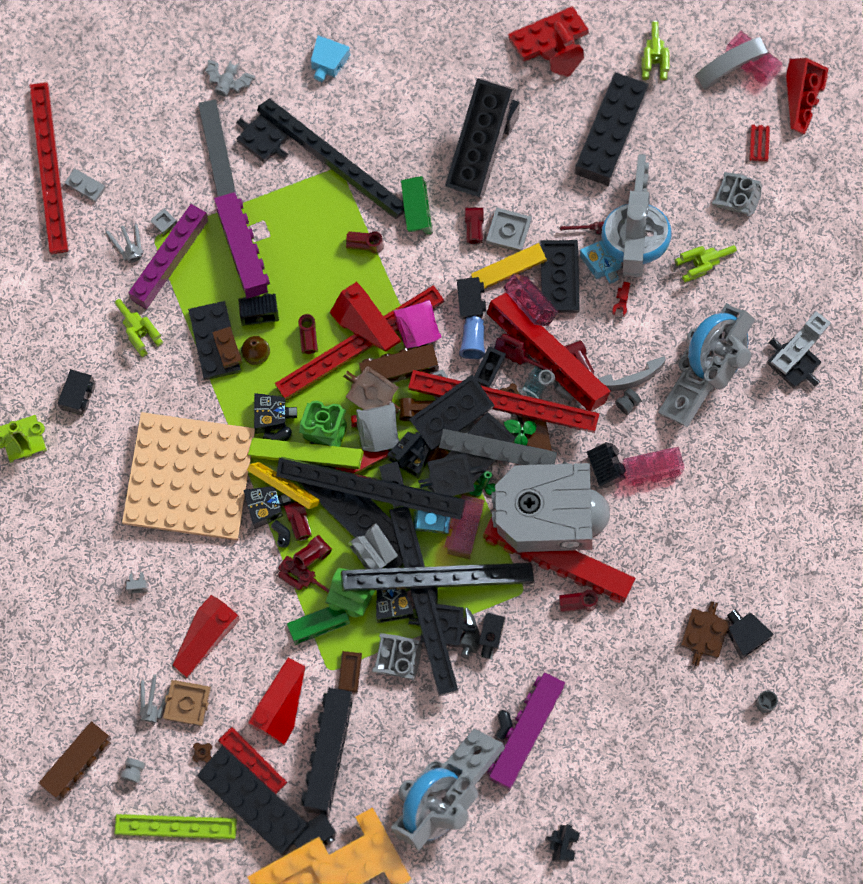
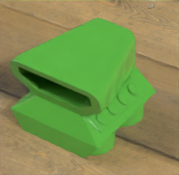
(323, 424)
(351, 601)

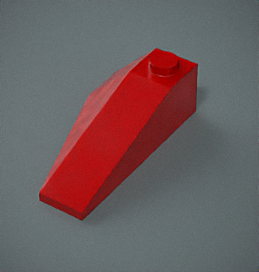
(804, 82)
(361, 316)
(206, 631)
(278, 708)

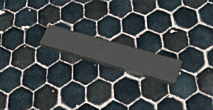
(217, 147)

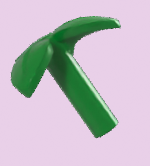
(515, 429)
(483, 482)

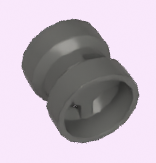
(628, 401)
(766, 698)

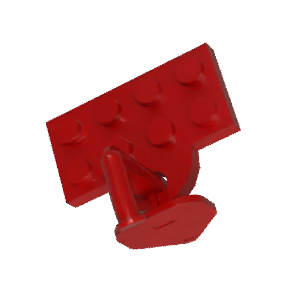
(553, 40)

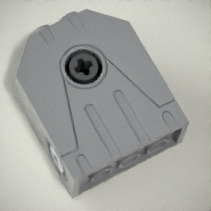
(544, 507)

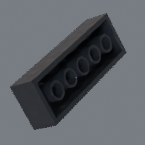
(611, 129)
(480, 137)
(328, 751)

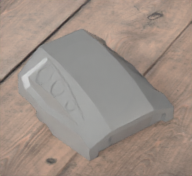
(738, 194)
(377, 428)
(398, 656)

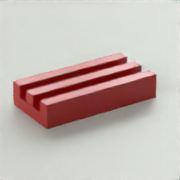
(760, 128)

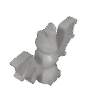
(226, 81)

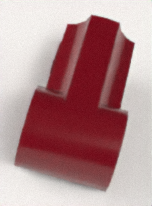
(474, 219)
(362, 241)
(308, 335)
(579, 351)
(297, 516)
(315, 550)
(576, 602)

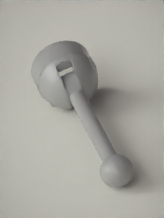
(549, 378)

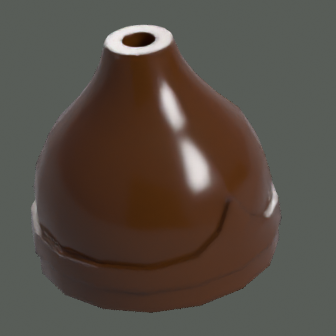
(255, 350)

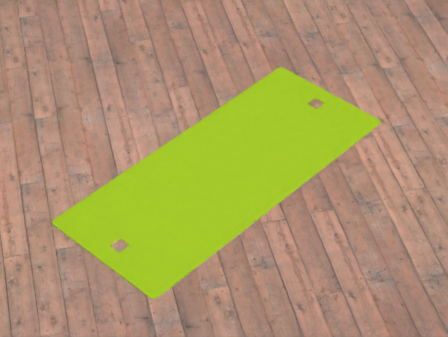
(307, 272)

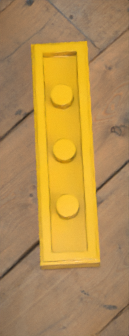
(510, 265)
(283, 485)

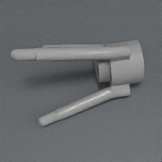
(132, 253)
(149, 712)

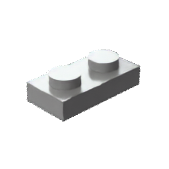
(85, 185)

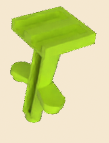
(22, 438)

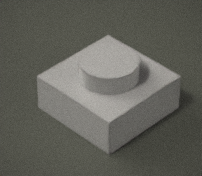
(163, 221)

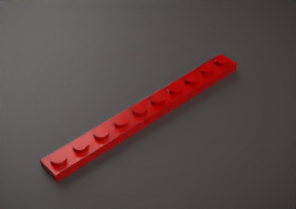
(49, 168)
(344, 351)
(512, 403)

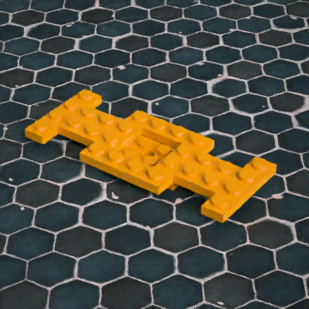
(348, 865)

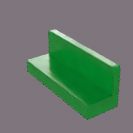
(416, 205)
(317, 624)

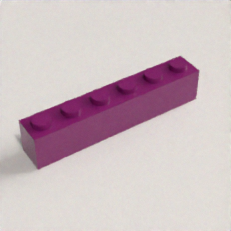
(241, 245)
(168, 256)
(526, 731)

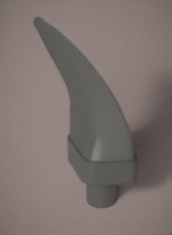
(471, 640)

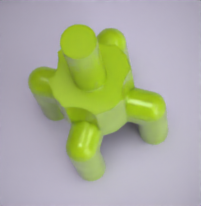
(655, 54)
(703, 260)
(137, 328)

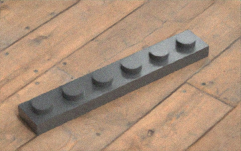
(496, 449)

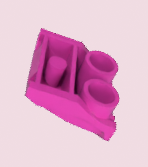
(417, 324)

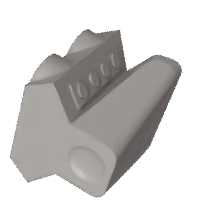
(373, 548)

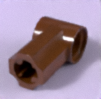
(411, 407)

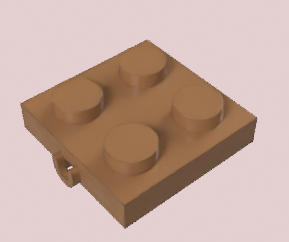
(187, 703)

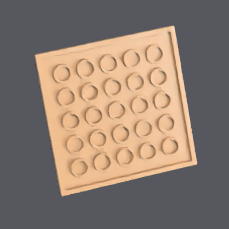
(188, 476)

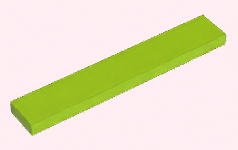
(305, 452)
(175, 826)

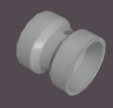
(133, 770)

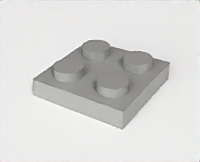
(508, 229)

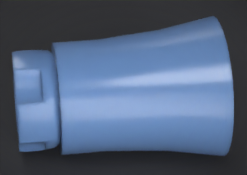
(473, 339)

